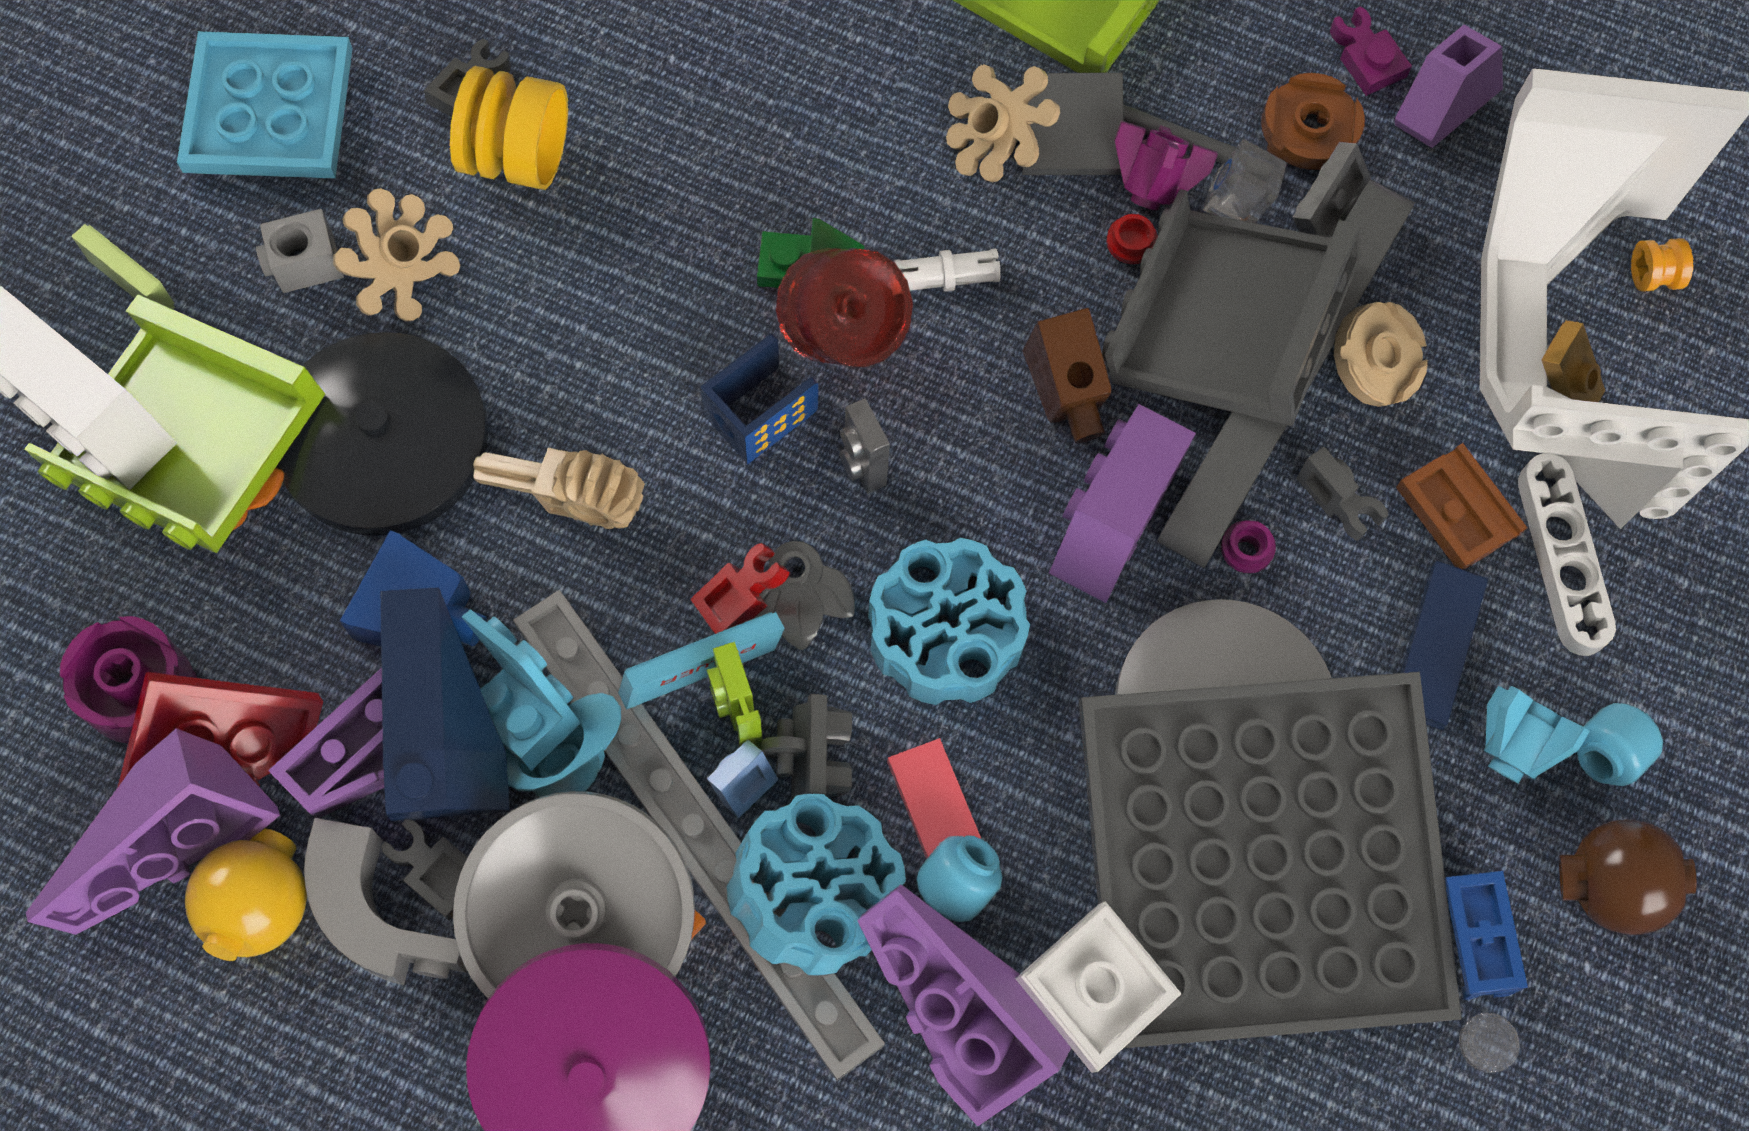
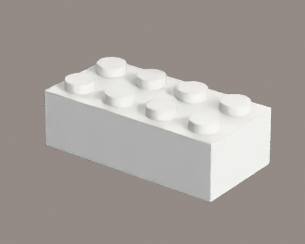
(77, 397)

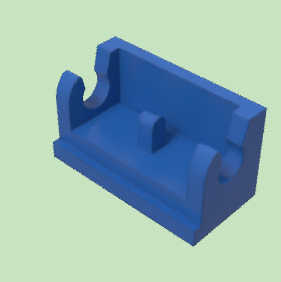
(1485, 935)

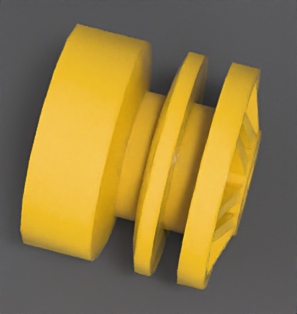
(509, 127)

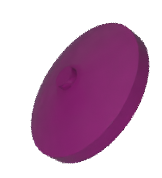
(589, 1046)

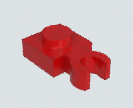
(735, 593)

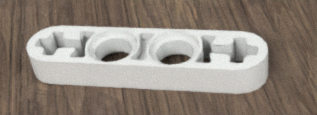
(1575, 552)

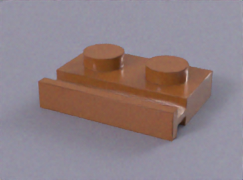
(1461, 507)

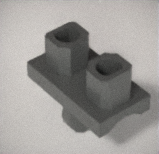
(803, 748)

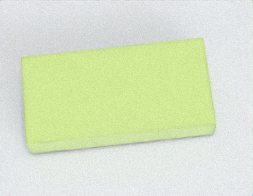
(120, 266)

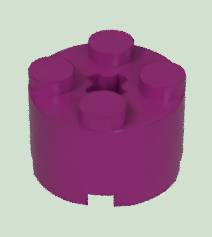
(104, 659)

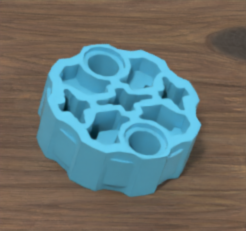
(983, 631)
(784, 860)

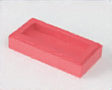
(931, 795)

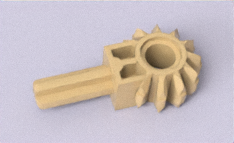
(569, 484)

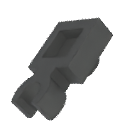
(444, 88)
(434, 870)

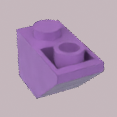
(1451, 86)

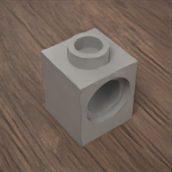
(296, 232)

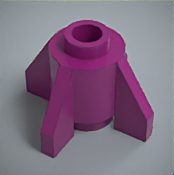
(1159, 166)

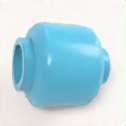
(1620, 745)
(960, 877)

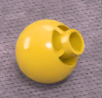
(246, 896)

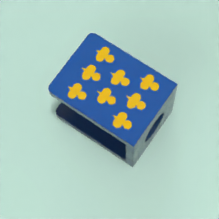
(739, 379)

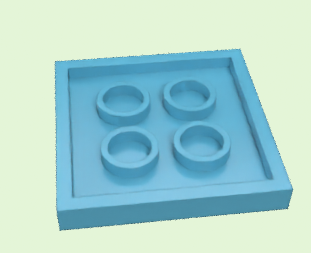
(265, 105)

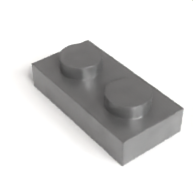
(1333, 191)
(865, 447)

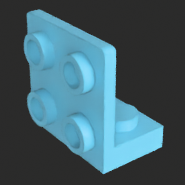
(523, 703)

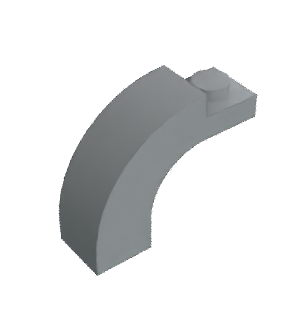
(340, 894)

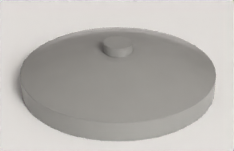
(1218, 647)
(571, 875)

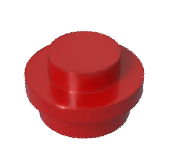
(1130, 238)

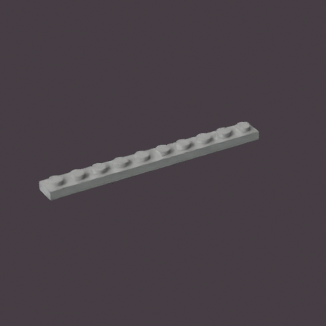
(705, 840)

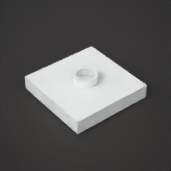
(1098, 987)

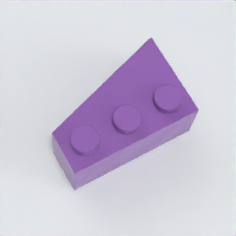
(340, 756)

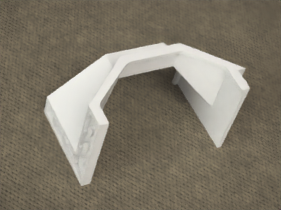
(1570, 167)

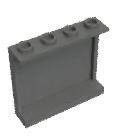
(1231, 312)

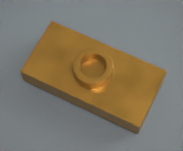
(1572, 364)

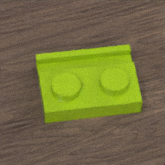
(733, 694)

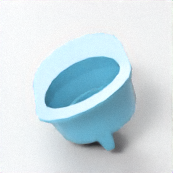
(578, 757)

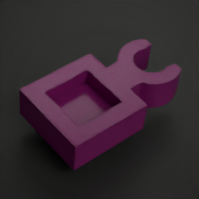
(1369, 57)

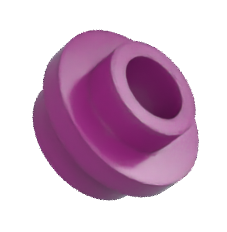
(1255, 534)

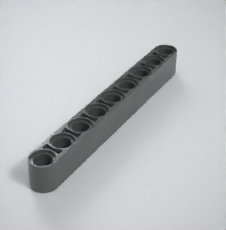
(1248, 441)

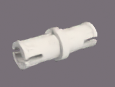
(950, 270)

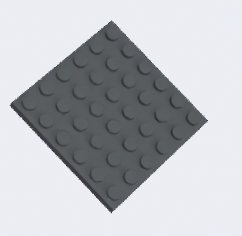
(1275, 853)

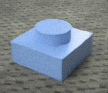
(742, 778)

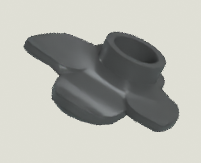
(806, 599)

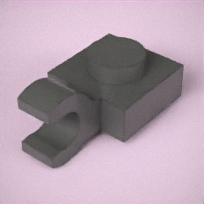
(1334, 489)

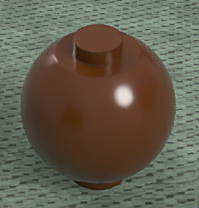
(1628, 877)

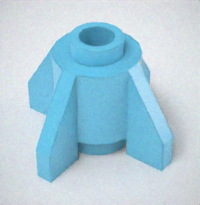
(1527, 735)

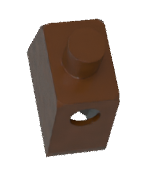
(1069, 372)

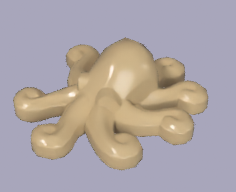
(999, 123)
(395, 252)

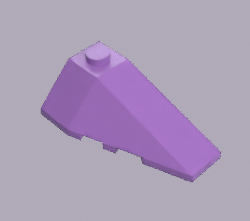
(156, 823)
(967, 1005)

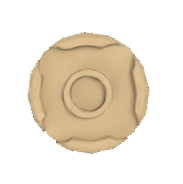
(1380, 353)

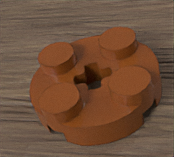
(1289, 106)

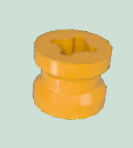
(1662, 264)

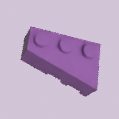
(1119, 500)

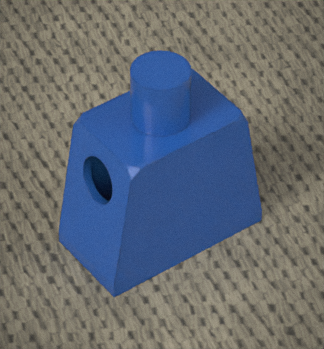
(402, 567)

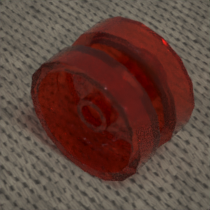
(844, 306)

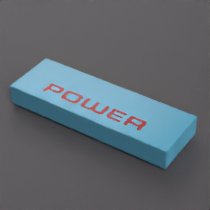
(691, 661)

